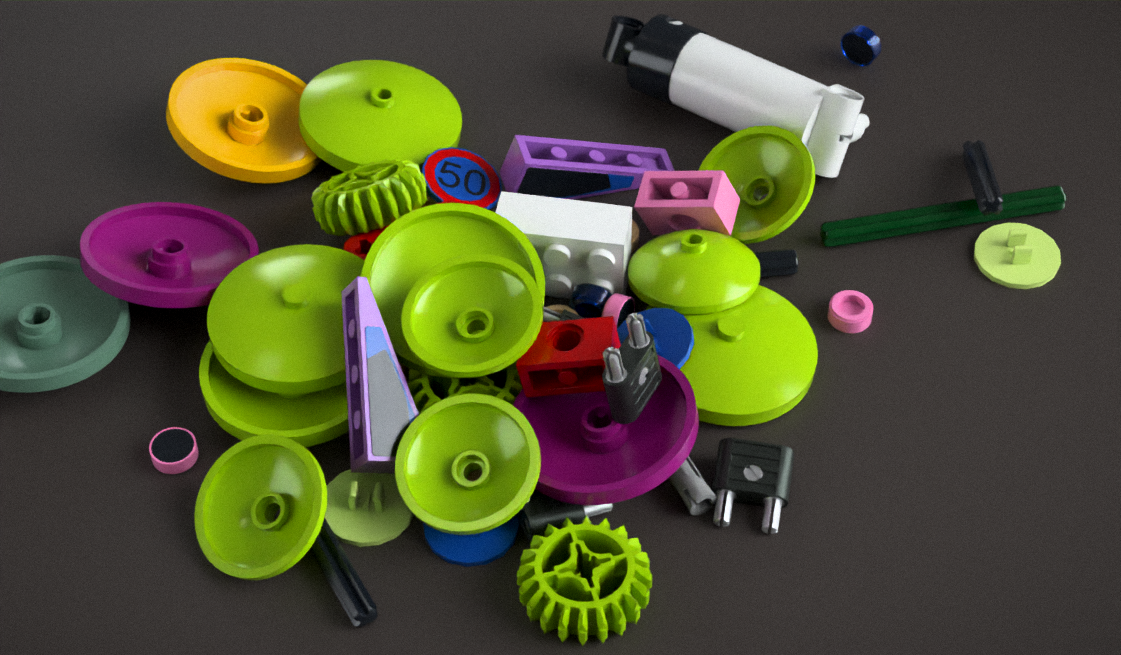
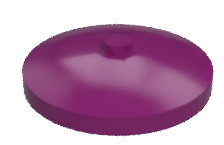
(164, 253)
(606, 462)

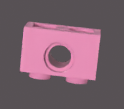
(687, 201)

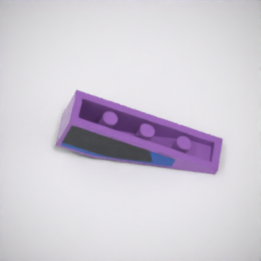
(577, 167)
(376, 387)

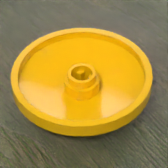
(241, 120)

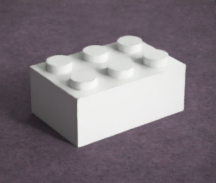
(574, 240)

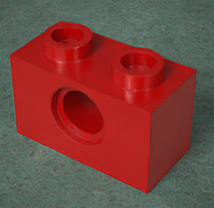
(567, 357)

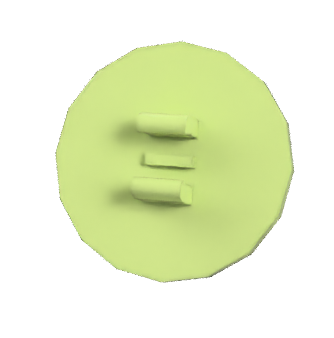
(1017, 255)
(366, 508)

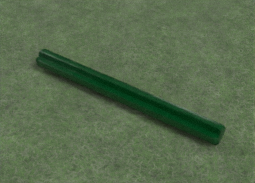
(939, 217)

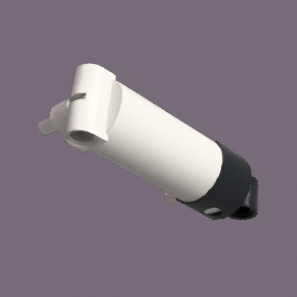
(735, 86)

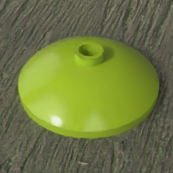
(762, 163)
(694, 272)
(467, 297)
(450, 443)
(241, 501)

